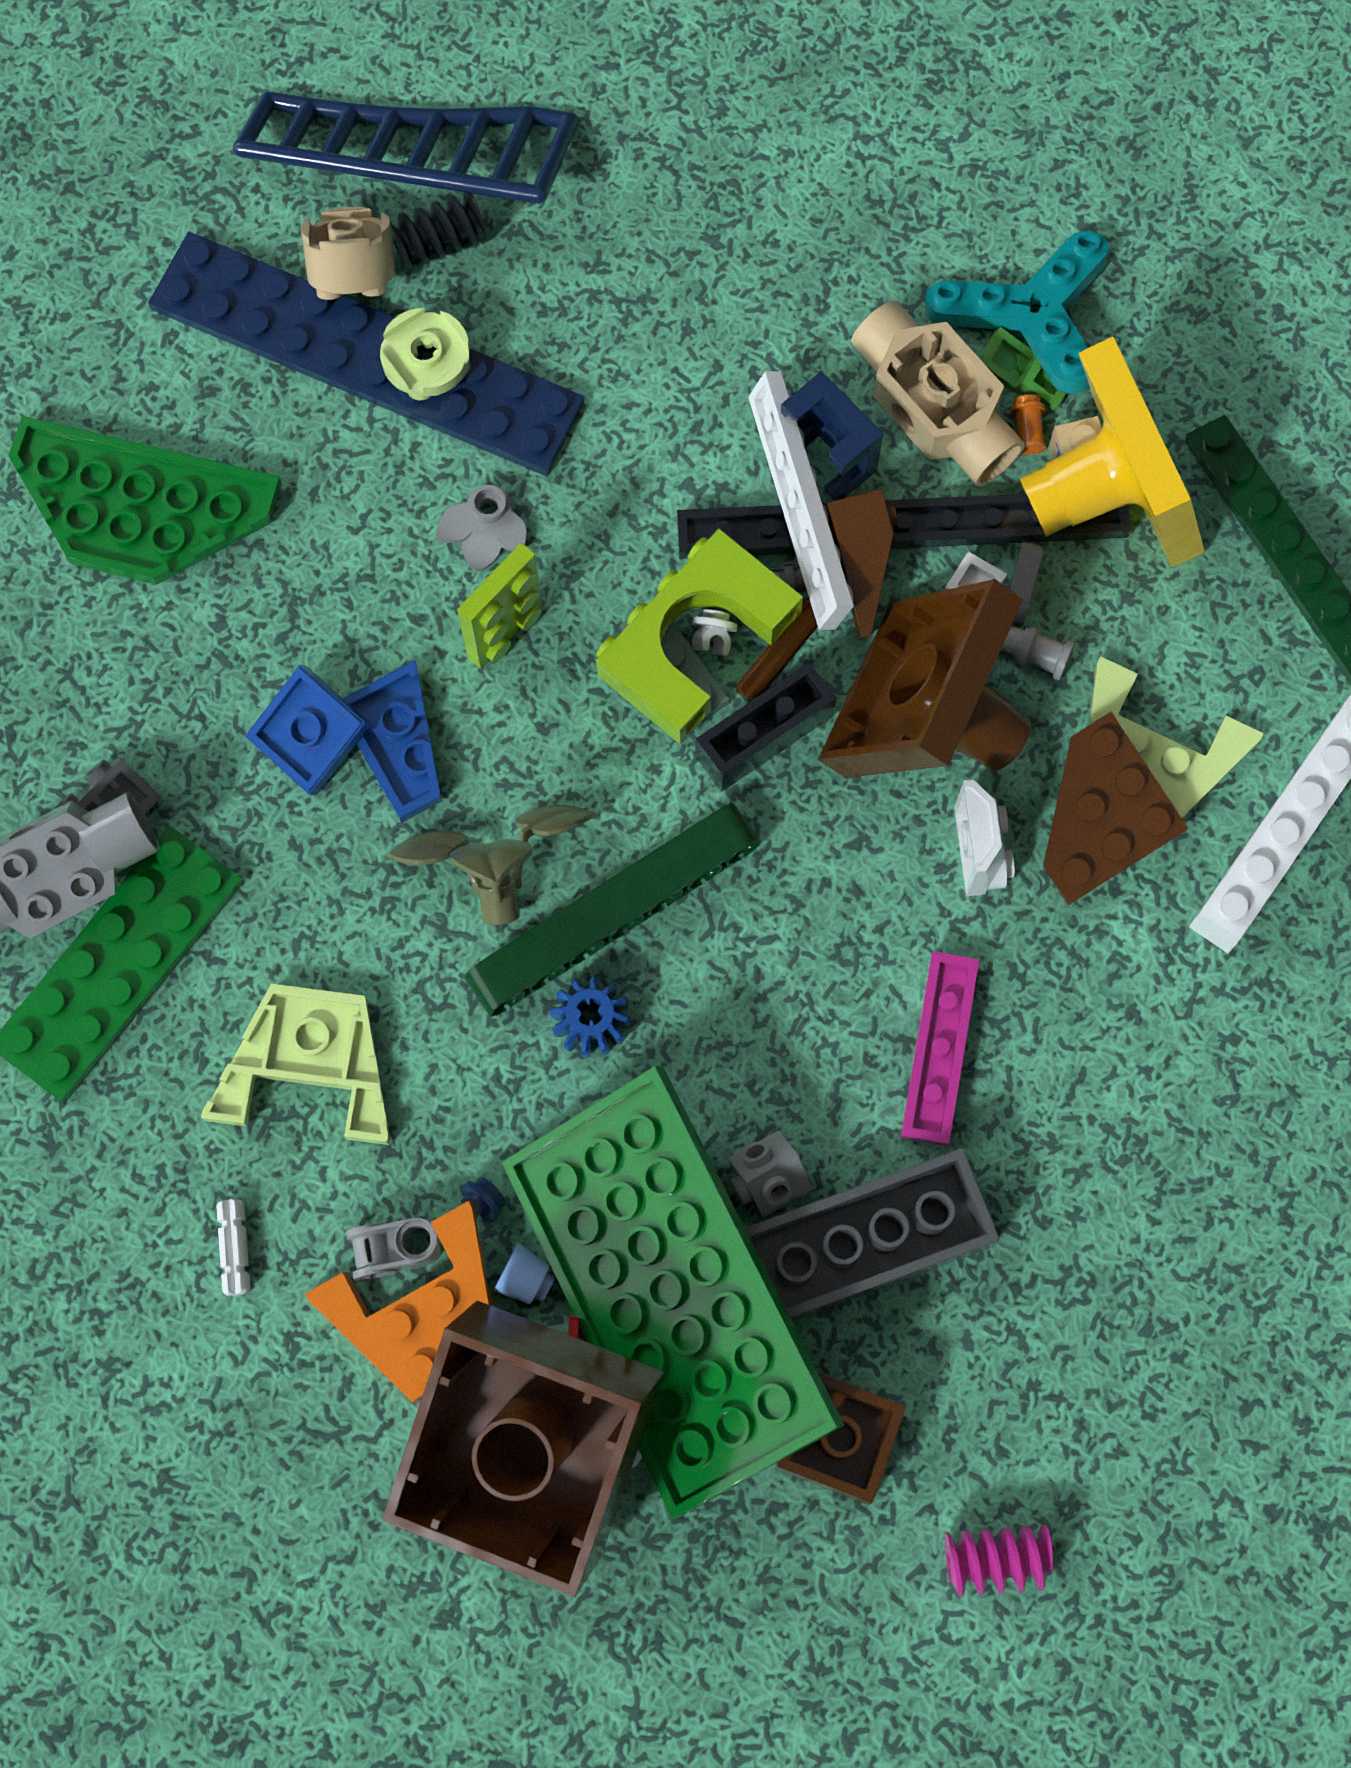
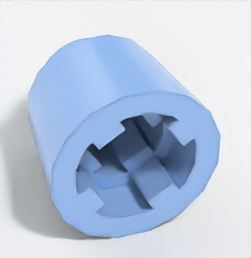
(524, 1277)

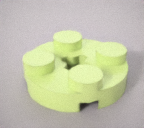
(431, 376)

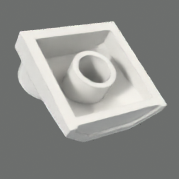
(981, 841)

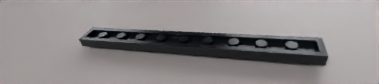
(920, 524)

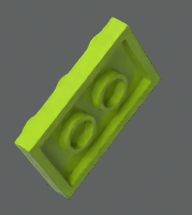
(501, 607)

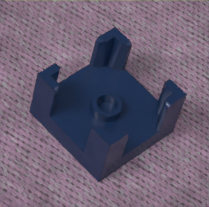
(853, 438)

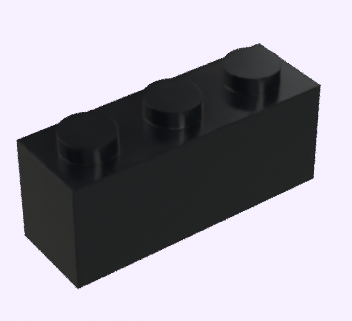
(765, 726)

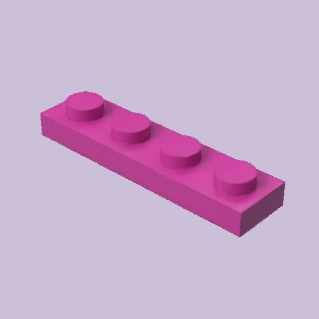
(939, 1049)

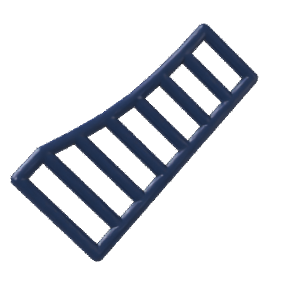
(413, 172)

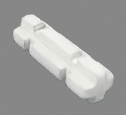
(233, 1247)

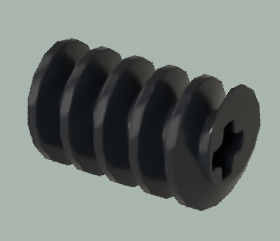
(437, 229)

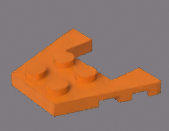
(408, 1332)

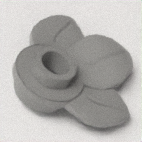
(482, 533)

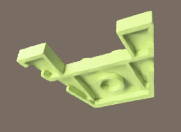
(1178, 769)
(311, 1041)

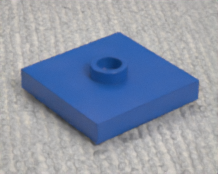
(308, 730)

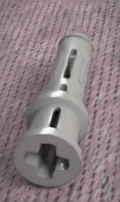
(1038, 650)

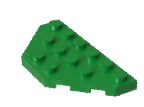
(136, 504)

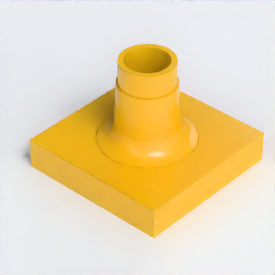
(1117, 465)

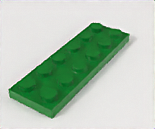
(116, 964)

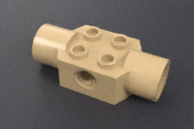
(938, 392)

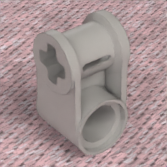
(389, 1248)

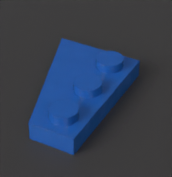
(398, 741)

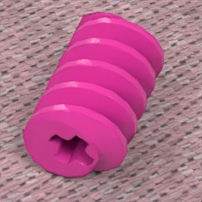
(1000, 1559)

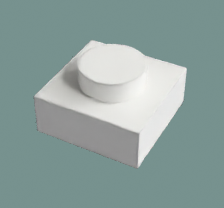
(974, 570)

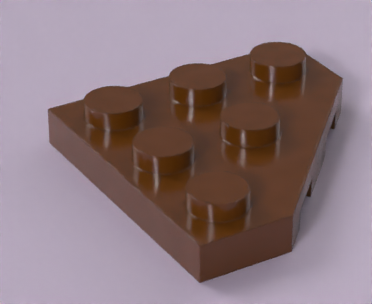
(1105, 811)

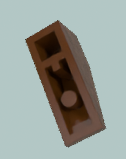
(864, 535)

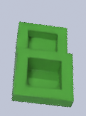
(1019, 368)

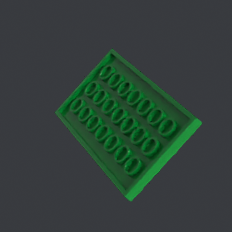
(675, 1284)

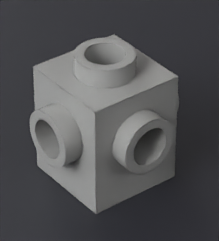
(769, 1174)

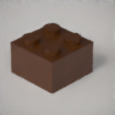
(855, 1454)

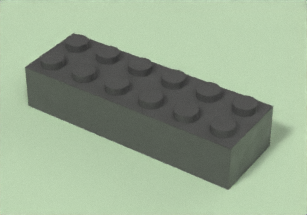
(874, 1235)

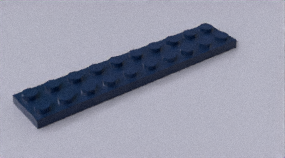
(341, 345)

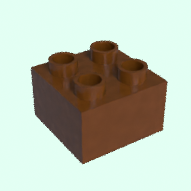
(522, 1446)

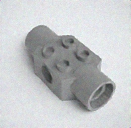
(69, 862)

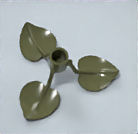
(492, 860)

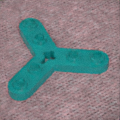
(1052, 287)

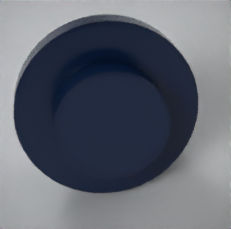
(485, 1197)

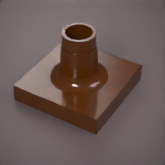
(928, 689)

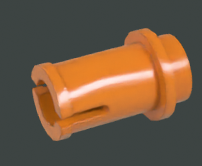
(1028, 419)

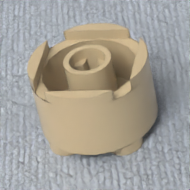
(348, 253)

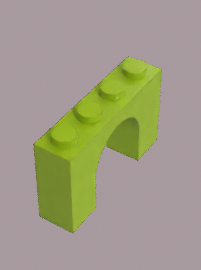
(717, 577)

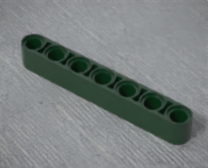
(610, 908)

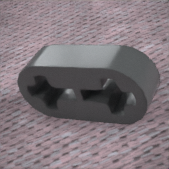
(1025, 576)

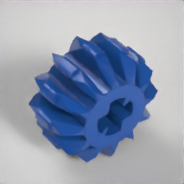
(572, 1022)

